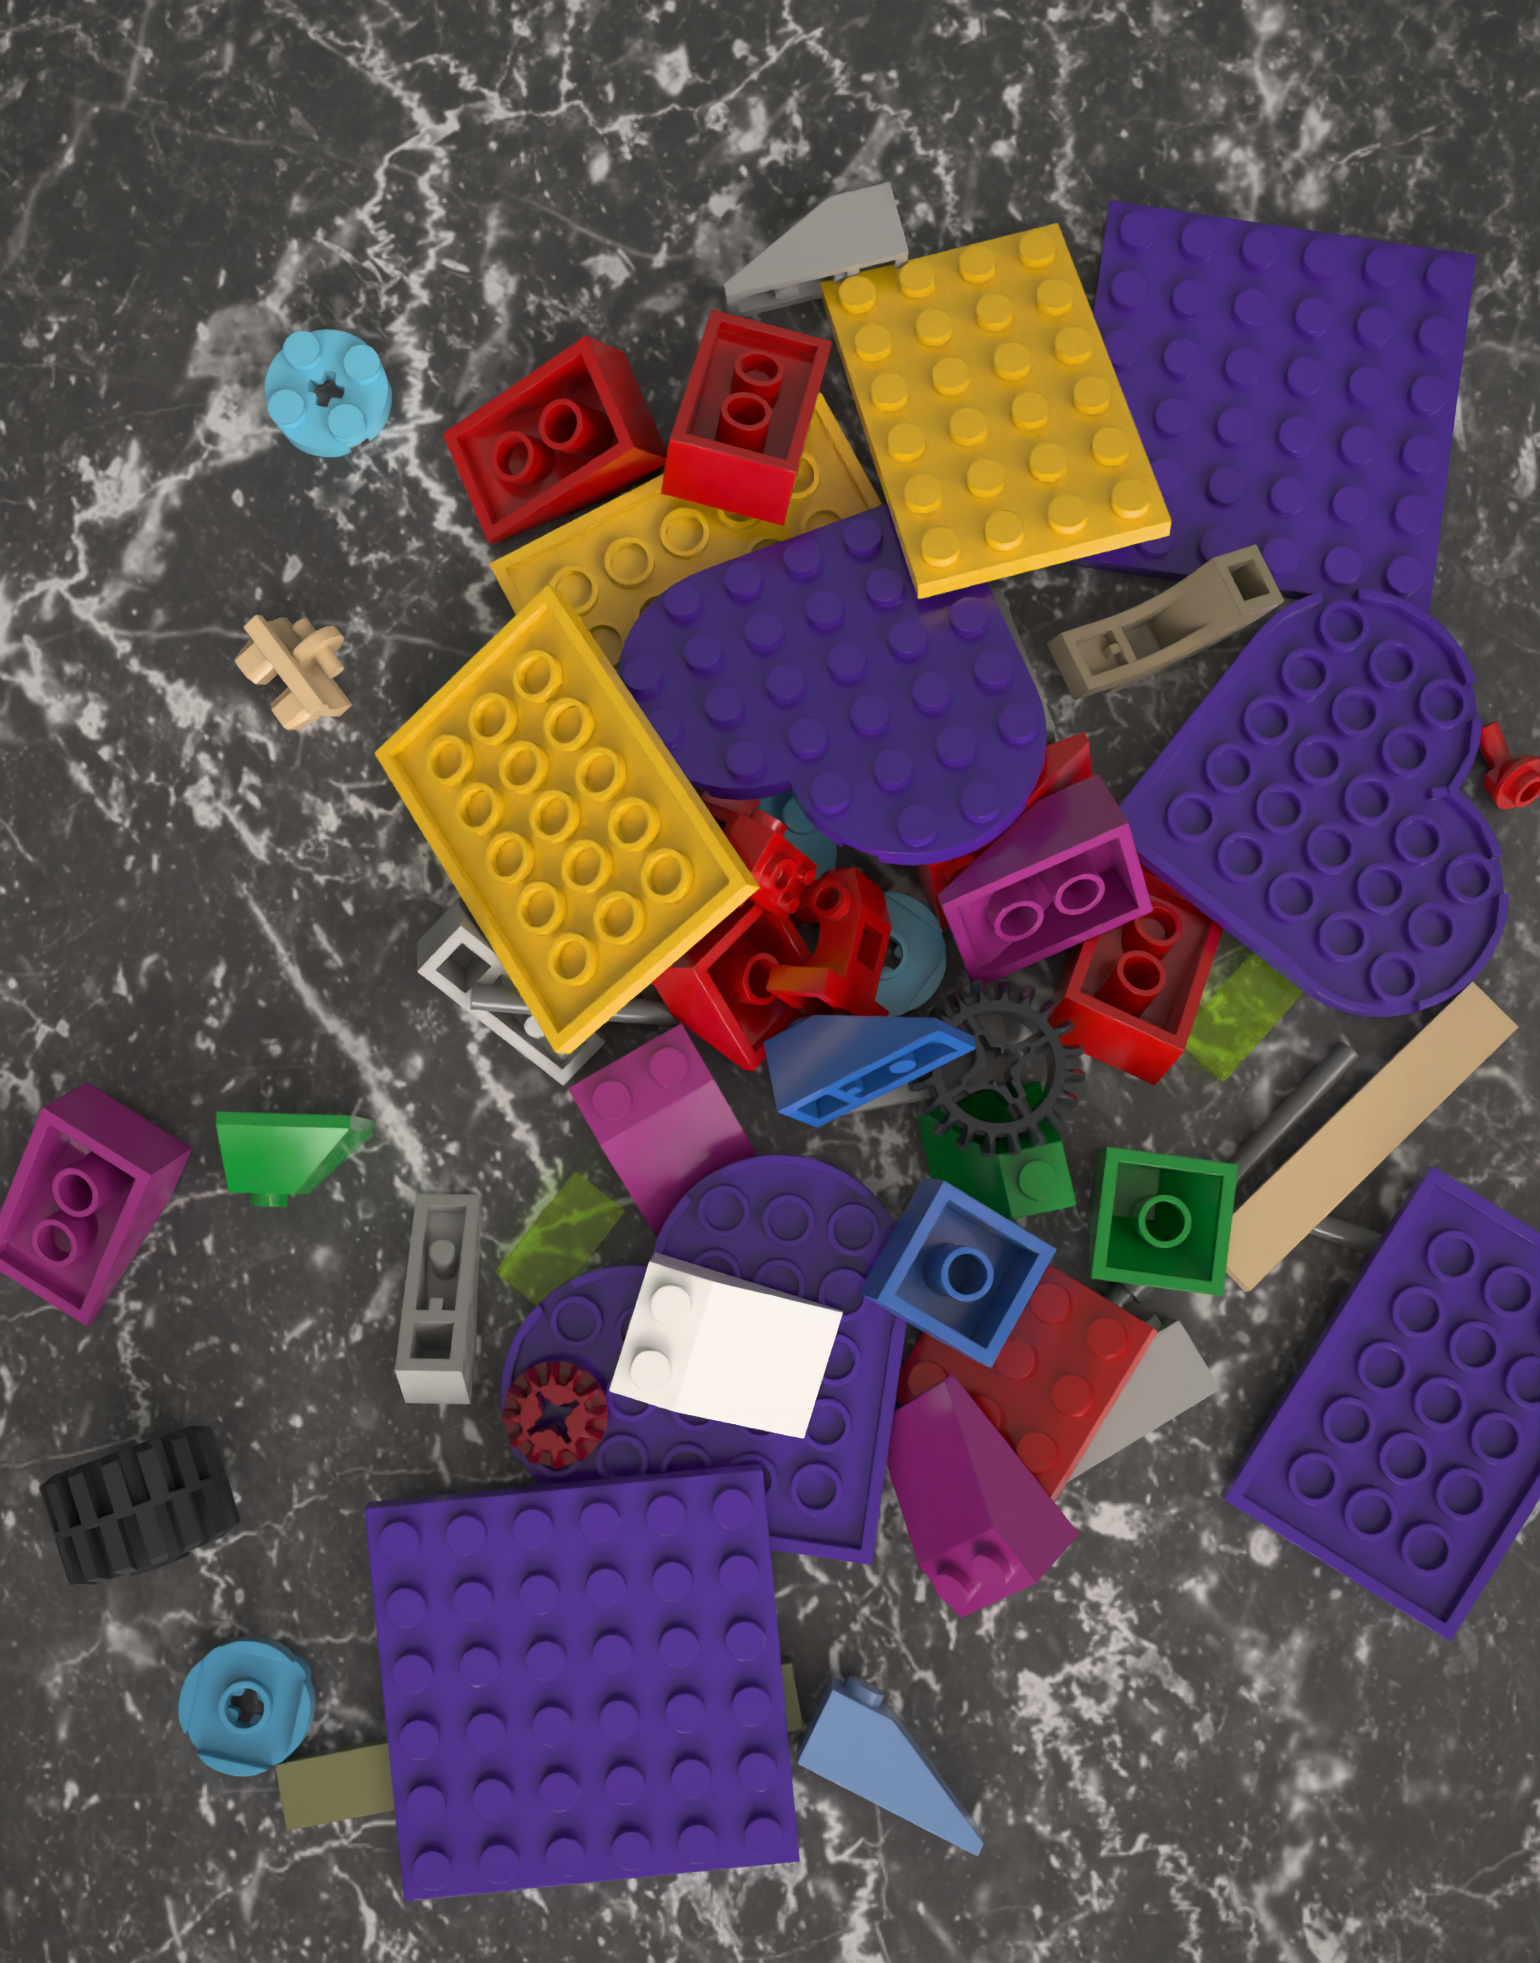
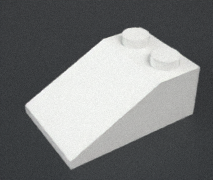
(725, 1348)

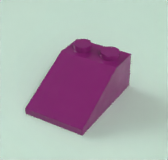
(1047, 883)
(661, 1122)
(85, 1199)
(970, 1501)

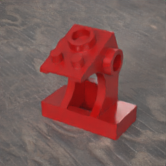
(769, 857)
(850, 949)

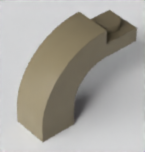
(1169, 627)

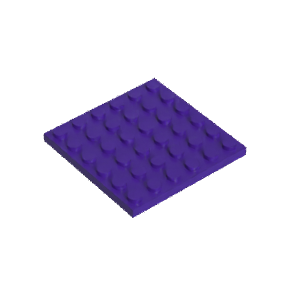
(1286, 395)
(582, 1681)

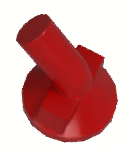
(1509, 780)

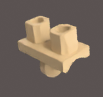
(304, 663)

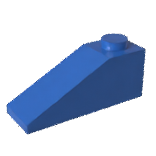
(842, 1062)

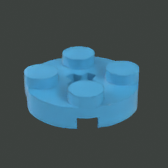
(215, 1724)

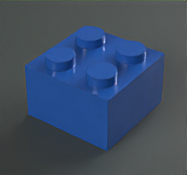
(957, 1271)

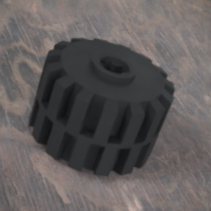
(140, 1506)

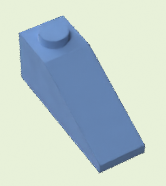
(871, 1753)

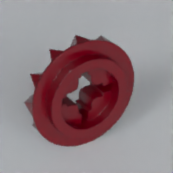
(561, 1384)

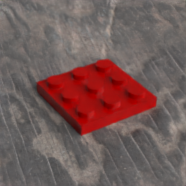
(1050, 1377)

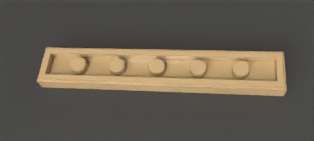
(1363, 1133)

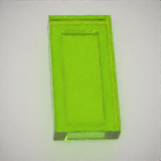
(1239, 1016)
(561, 1239)

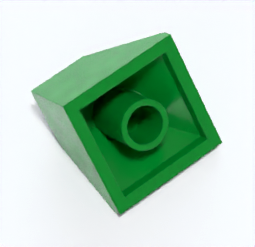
(285, 1152)
(1007, 1184)
(1160, 1220)

